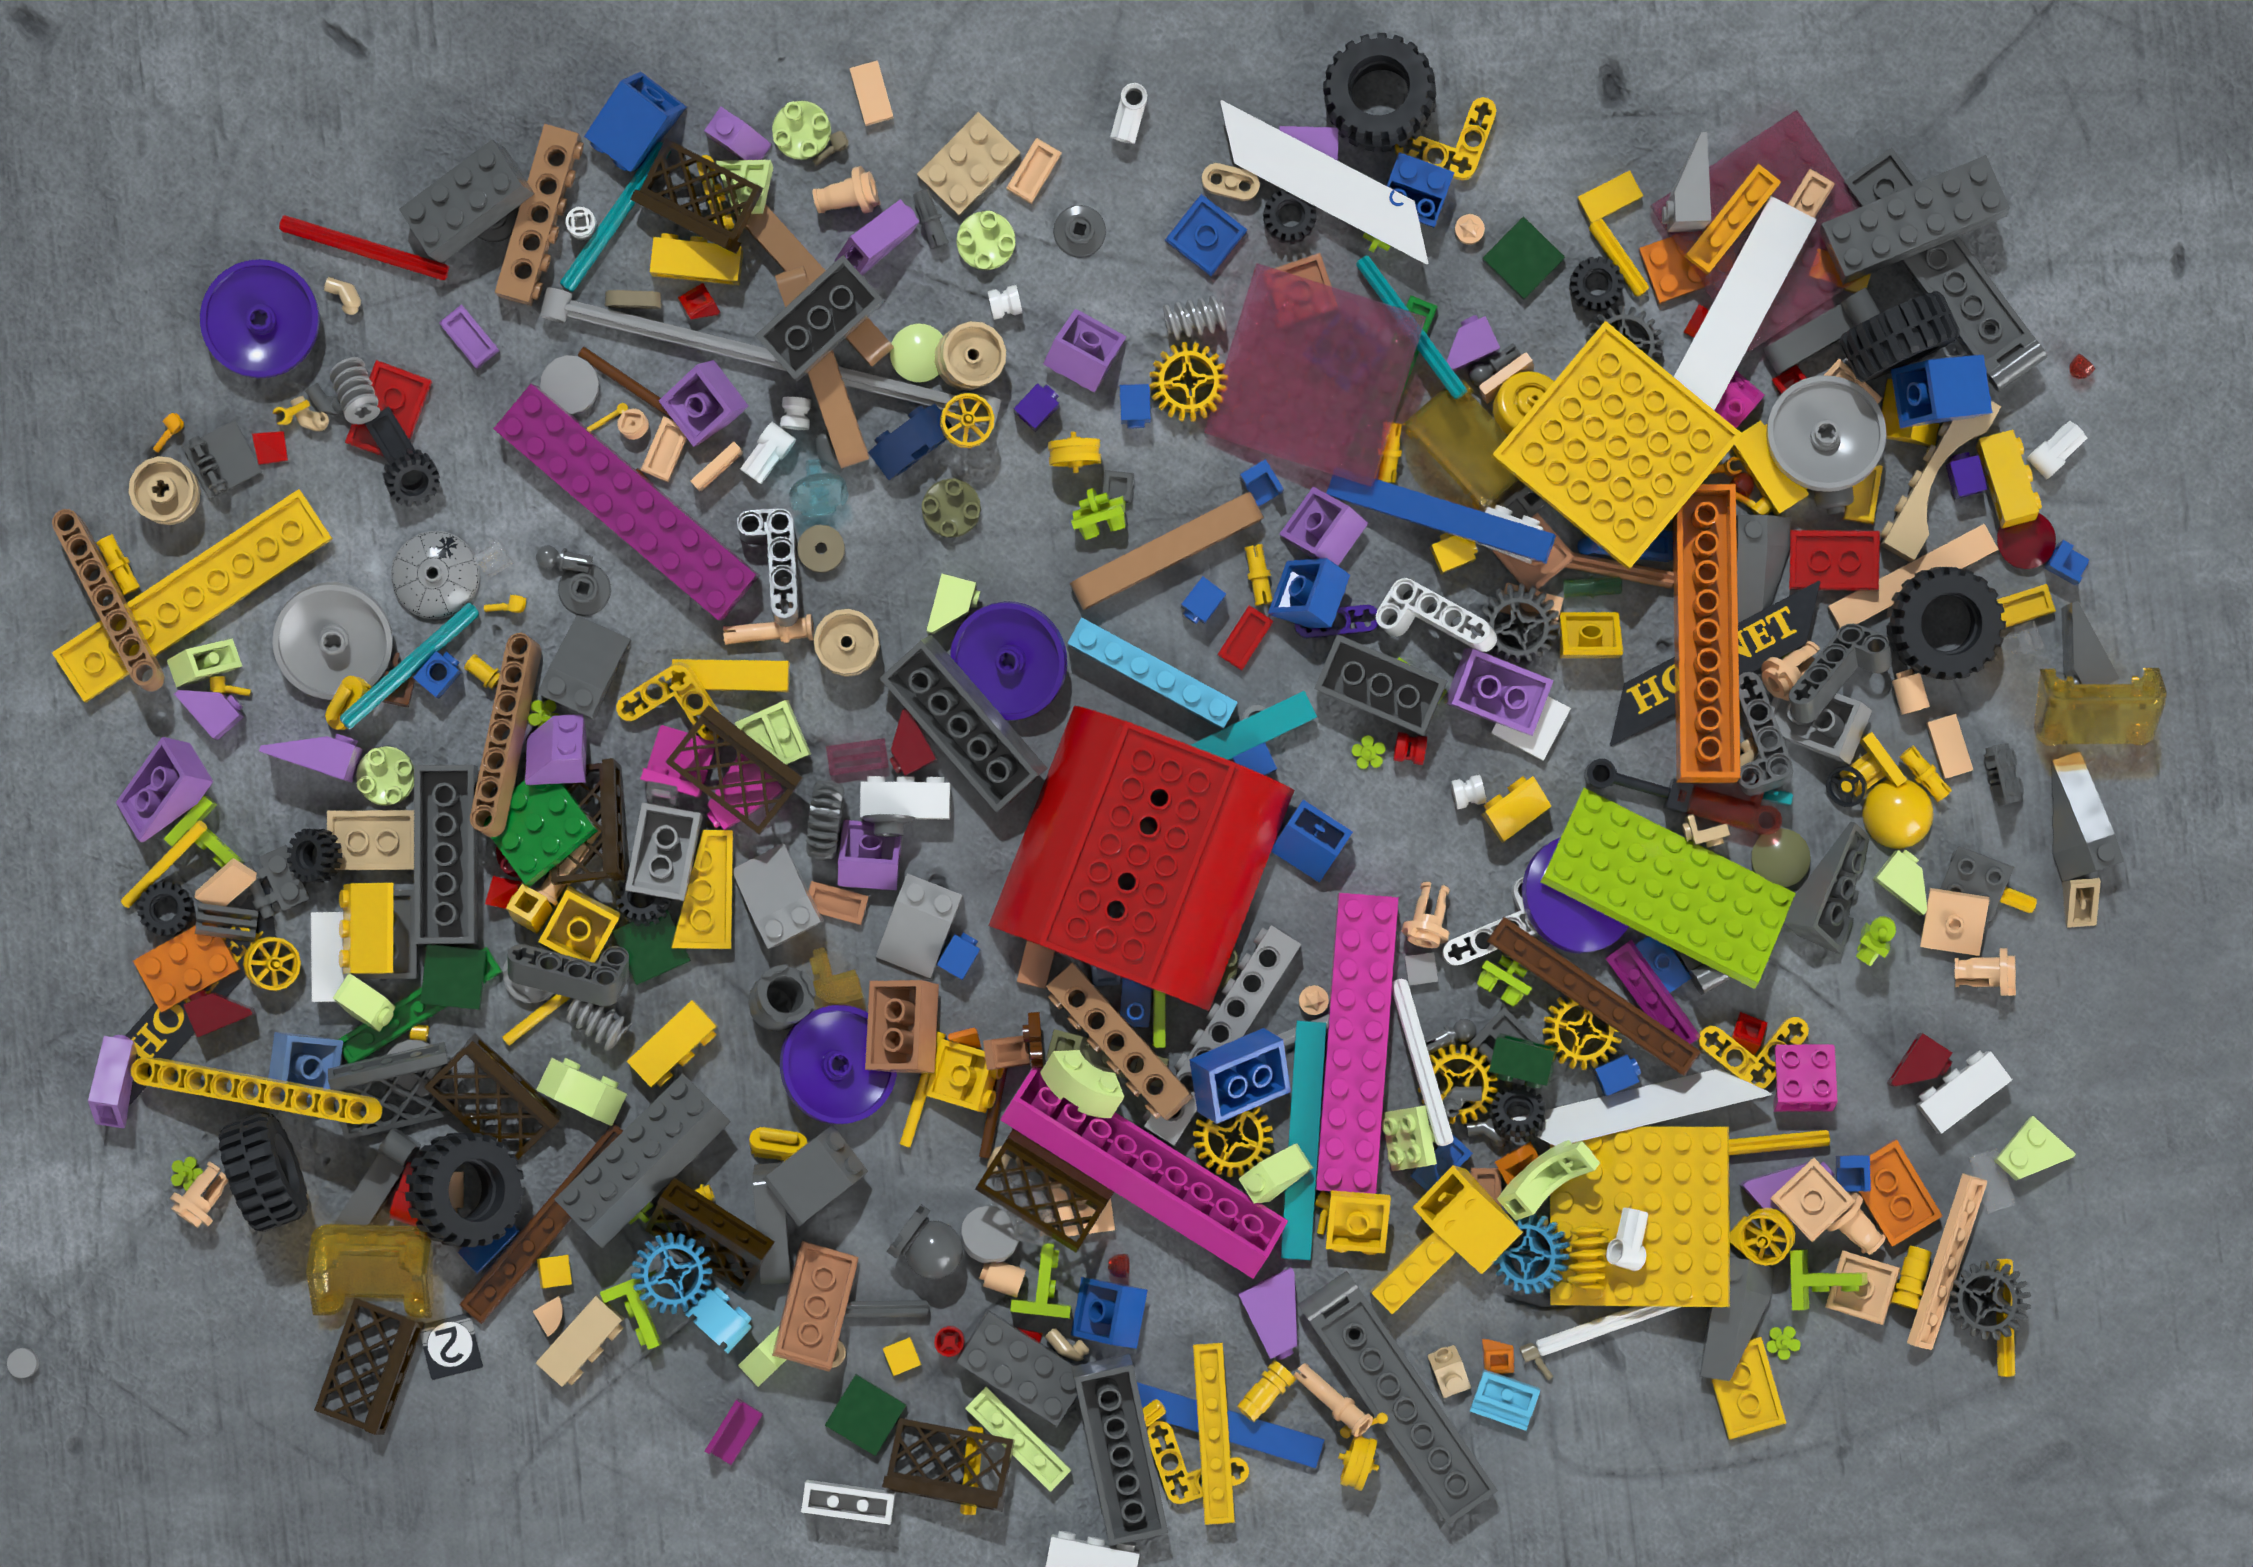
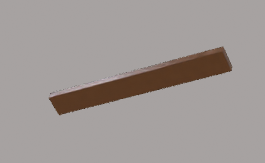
(1593, 996)
(528, 1244)

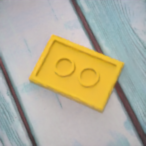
(1750, 1397)

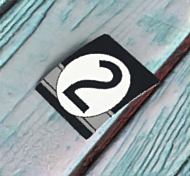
(450, 1346)

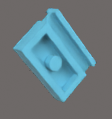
(1505, 1399)

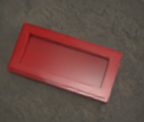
(1245, 638)

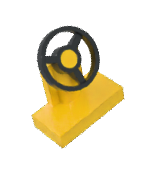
(1864, 772)

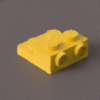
(963, 1077)
(1357, 1222)

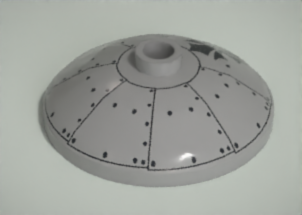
(456, 578)

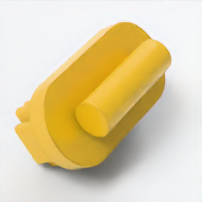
(349, 692)
(775, 1143)

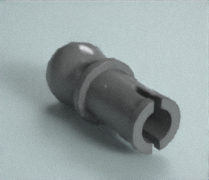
(1481, 372)
(549, 557)
(1463, 1030)

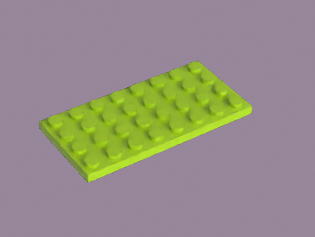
(1668, 888)

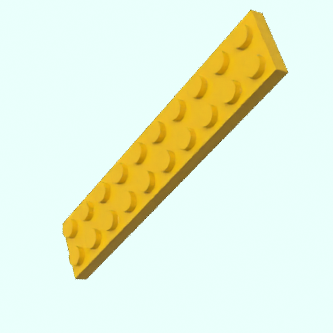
(199, 591)

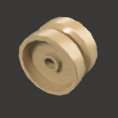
(953, 359)
(178, 501)
(857, 657)

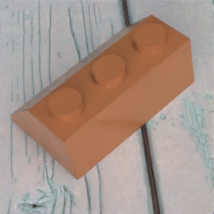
(902, 1026)

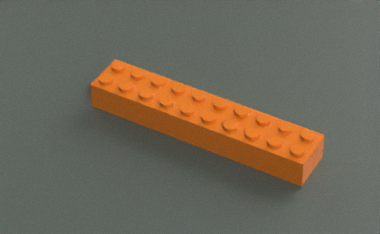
(1706, 637)

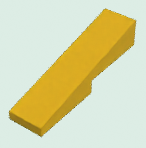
(738, 674)

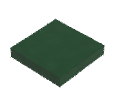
(1523, 258)
(651, 948)
(453, 977)
(865, 1414)

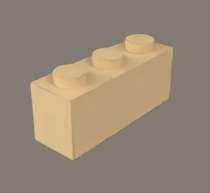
(581, 1342)

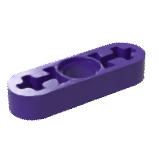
(1360, 626)

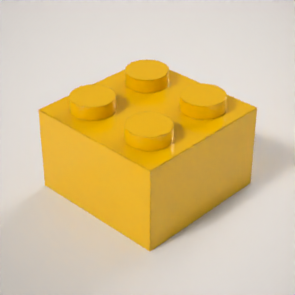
(579, 926)

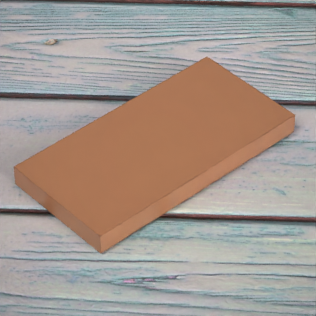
(815, 1306)

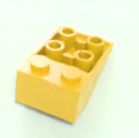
(1467, 1218)

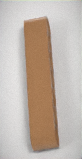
(792, 254)
(828, 386)
(1166, 550)
(98, 590)
(511, 747)

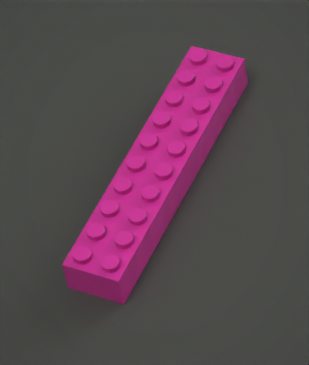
(1356, 1043)
(1149, 1175)

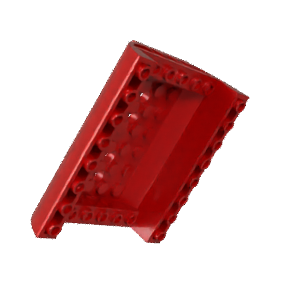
(1189, 874)

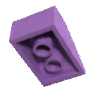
(1498, 691)
(323, 754)
(163, 788)

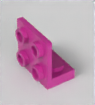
(1738, 400)
(661, 772)
(1805, 1078)

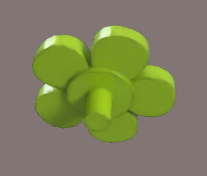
(542, 713)
(1368, 752)
(186, 1172)
(1782, 1342)

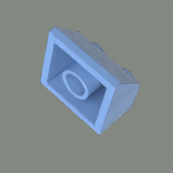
(304, 1059)

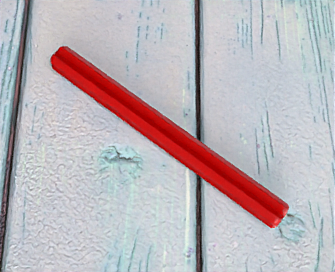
(364, 247)

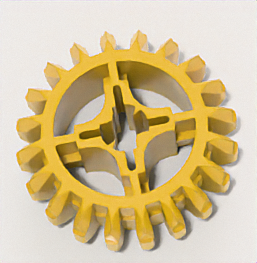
(1175, 384)
(1575, 1055)
(1476, 1065)
(1257, 1147)

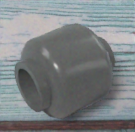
(1834, 500)

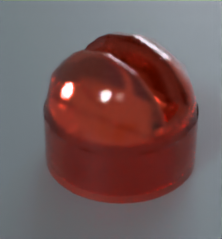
(2081, 367)
(1744, 484)
(1119, 1265)

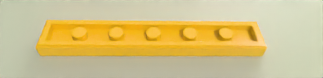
(1213, 1433)

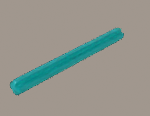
(608, 225)
(1425, 345)
(409, 666)

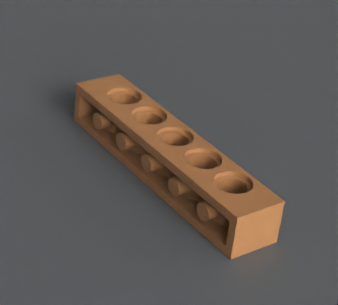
(552, 141)
(1174, 1093)

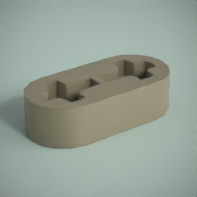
(632, 299)

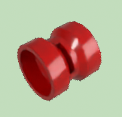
(1416, 751)
(946, 1344)

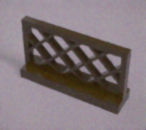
(693, 220)
(749, 748)
(611, 826)
(505, 1078)
(1051, 1169)
(716, 1226)
(391, 1378)
(942, 1490)

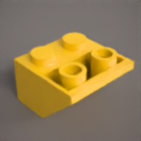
(1516, 809)

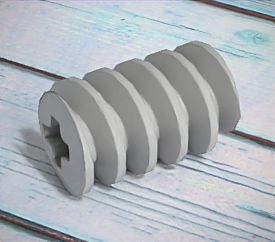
(1194, 317)
(354, 391)
(597, 1022)

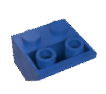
(1421, 182)
(1311, 841)

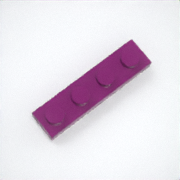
(1650, 991)

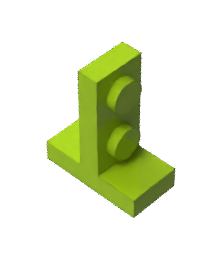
(208, 838)
(1819, 1281)
(1045, 1289)
(636, 1308)

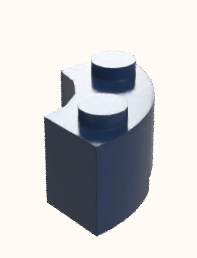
(909, 442)

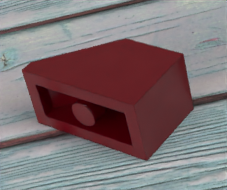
(910, 747)
(214, 1012)
(1921, 1062)

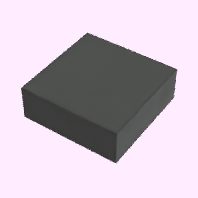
(1118, 484)

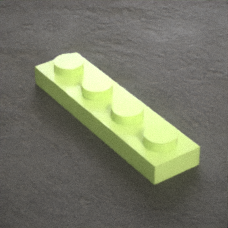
(1027, 1447)

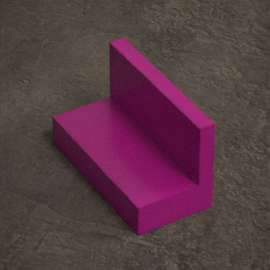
(734, 1431)

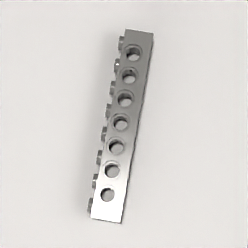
(1284, 950)

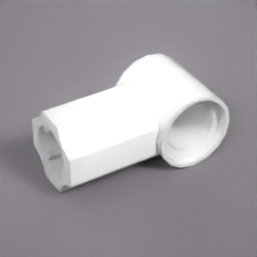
(1129, 116)
(771, 447)
(2052, 453)
(1627, 1247)

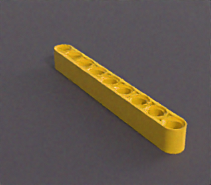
(268, 1090)

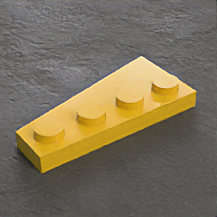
(707, 907)

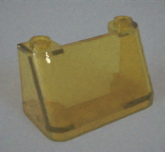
(1462, 442)
(2099, 711)
(370, 1264)

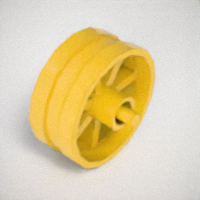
(967, 420)
(1074, 452)
(272, 963)
(1766, 1236)
(1358, 1462)

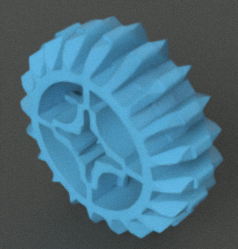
(1530, 1265)
(657, 1278)

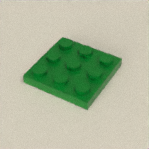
(541, 829)

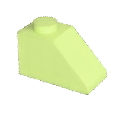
(952, 602)
(204, 662)
(1904, 880)
(364, 1003)
(1275, 1174)
(760, 1362)

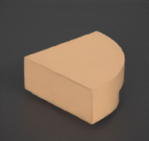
(550, 1315)

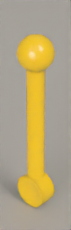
(622, 407)
(1381, 1418)

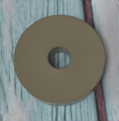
(821, 535)

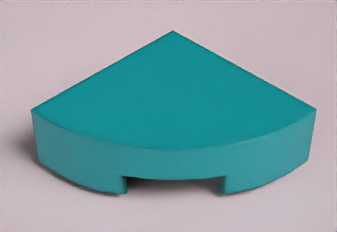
(1778, 797)

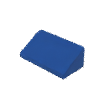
(480, 1256)

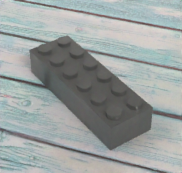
(1914, 219)
(963, 723)
(445, 855)
(642, 1160)
(1120, 1449)

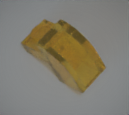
(834, 988)

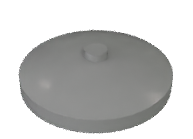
(1826, 433)
(331, 635)

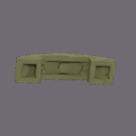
(1066, 1041)

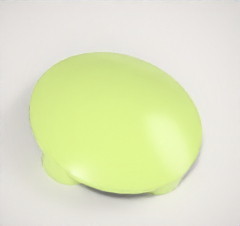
(801, 130)
(985, 240)
(915, 352)
(385, 775)

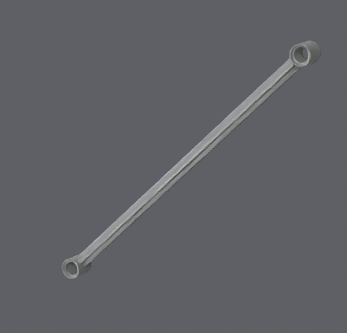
(559, 306)

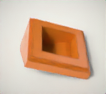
(966, 1037)
(1498, 1356)

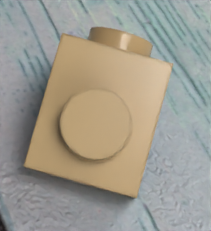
(1711, 836)
(1449, 1371)

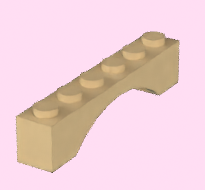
(1910, 527)

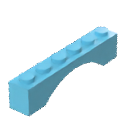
(1152, 673)

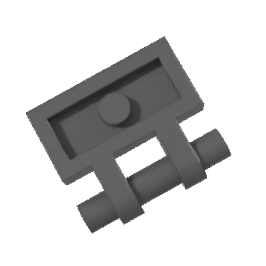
(286, 887)

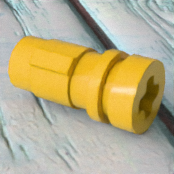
(1913, 1275)
(1264, 1392)

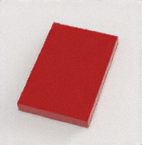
(402, 393)
(1835, 559)

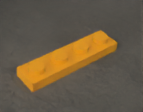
(1732, 219)

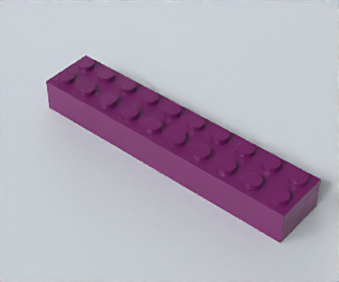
(626, 502)

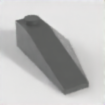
(1761, 555)
(2081, 827)
(1824, 901)
(1733, 1326)

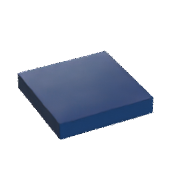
(1206, 235)

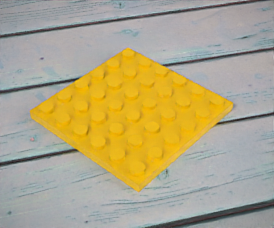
(1617, 445)
(1683, 1187)

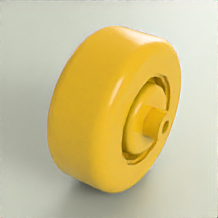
(1517, 397)

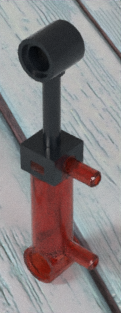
(1694, 800)

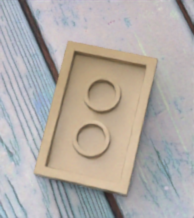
(968, 164)
(374, 839)

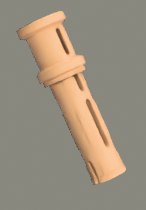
(769, 631)
(552, 891)
(1343, 1408)

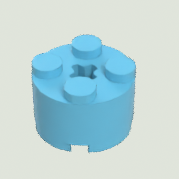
(719, 1319)

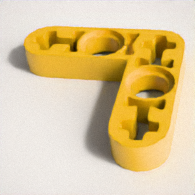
(1462, 150)
(680, 692)
(1749, 1061)
(1190, 1478)

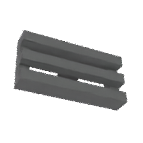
(228, 922)

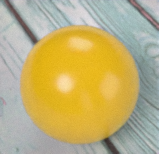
(1898, 814)

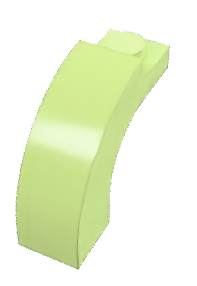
(1544, 1175)

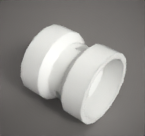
(581, 228)
(1005, 302)
(795, 411)
(1471, 791)

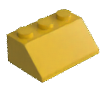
(366, 928)

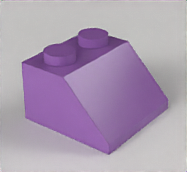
(1084, 350)
(703, 402)
(1323, 527)
(557, 751)
(868, 858)

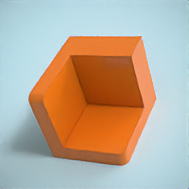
(1516, 1161)

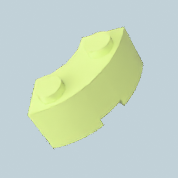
(1082, 1084)
(582, 1091)

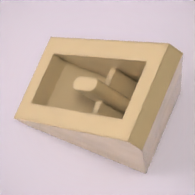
(2081, 902)

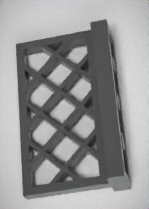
(389, 1067)

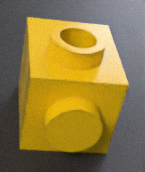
(1453, 552)
(529, 908)

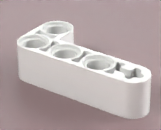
(1441, 618)
(1519, 918)

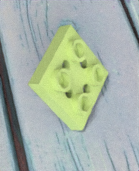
(1408, 1138)

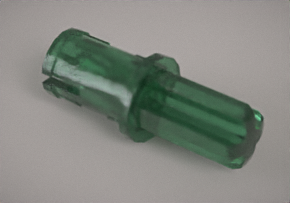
(1592, 587)

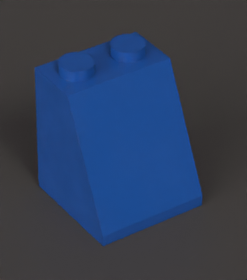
(634, 121)
(1941, 390)

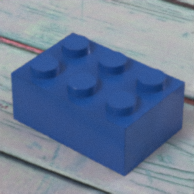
(1240, 1075)

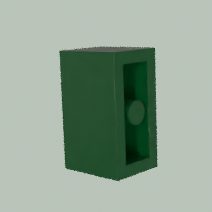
(1523, 1060)

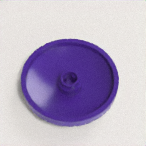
(259, 318)
(1012, 657)
(1561, 918)
(826, 1067)

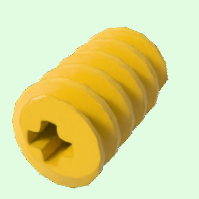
(1587, 1257)

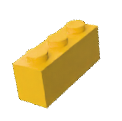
(694, 260)
(1767, 477)
(2008, 478)
(673, 1045)
(1412, 1272)

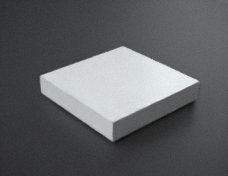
(1547, 728)

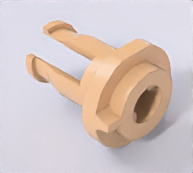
(853, 192)
(1782, 675)
(1427, 929)
(1988, 972)
(194, 1207)
(1858, 1227)

